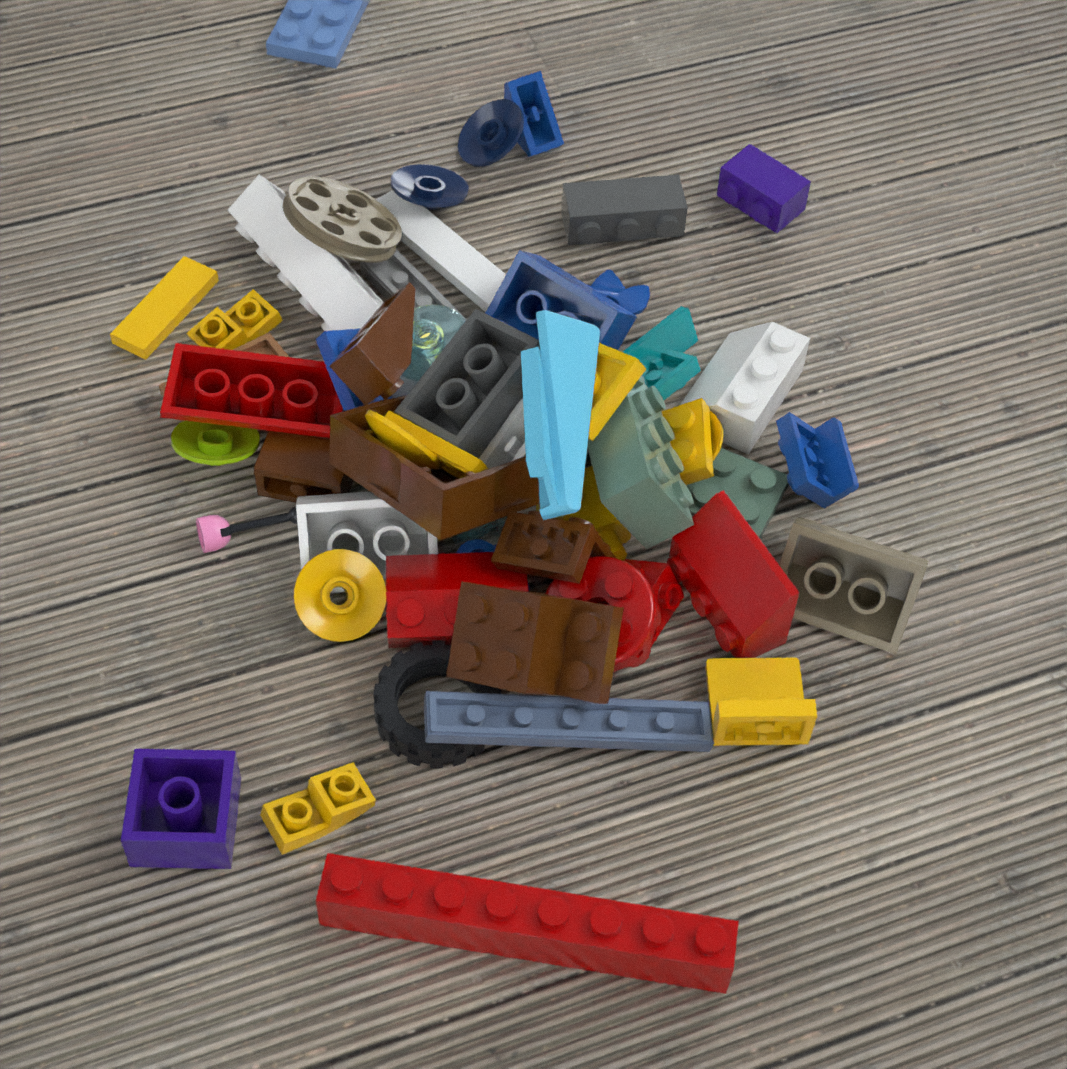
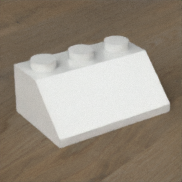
(750, 380)
(358, 524)

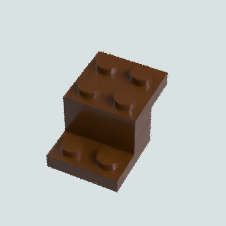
(534, 642)

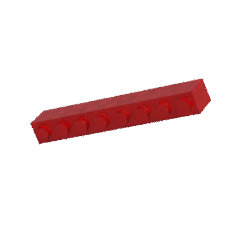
(527, 923)

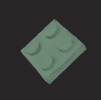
(749, 485)

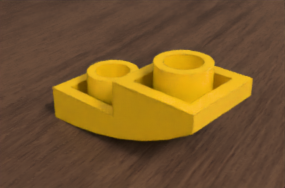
(239, 325)
(320, 809)

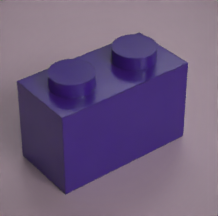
(763, 188)

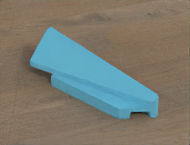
(558, 409)

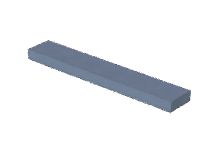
(566, 722)

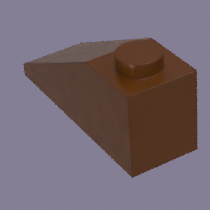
(380, 349)

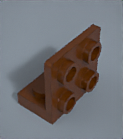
(548, 546)

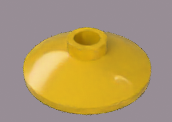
(401, 441)
(363, 589)

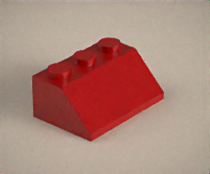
(733, 580)
(426, 592)

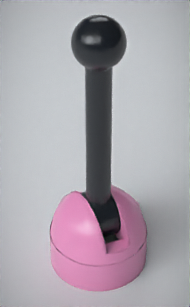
(215, 531)

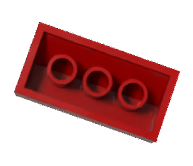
(250, 391)

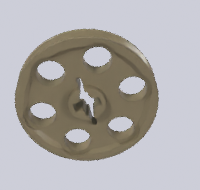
(342, 219)

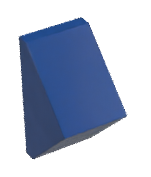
(540, 124)

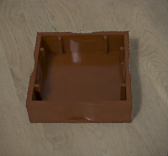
(422, 494)

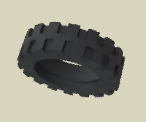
(403, 737)

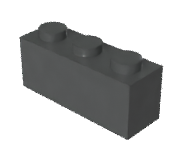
(623, 209)

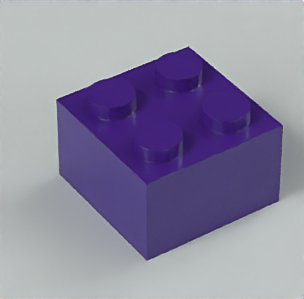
(181, 809)

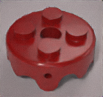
(622, 586)

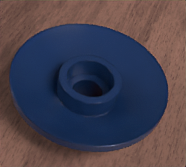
(490, 133)
(429, 186)

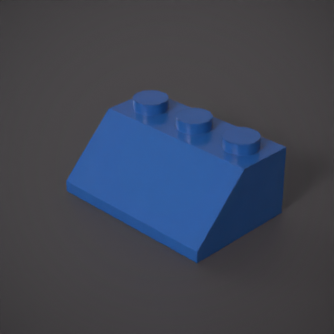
(540, 285)

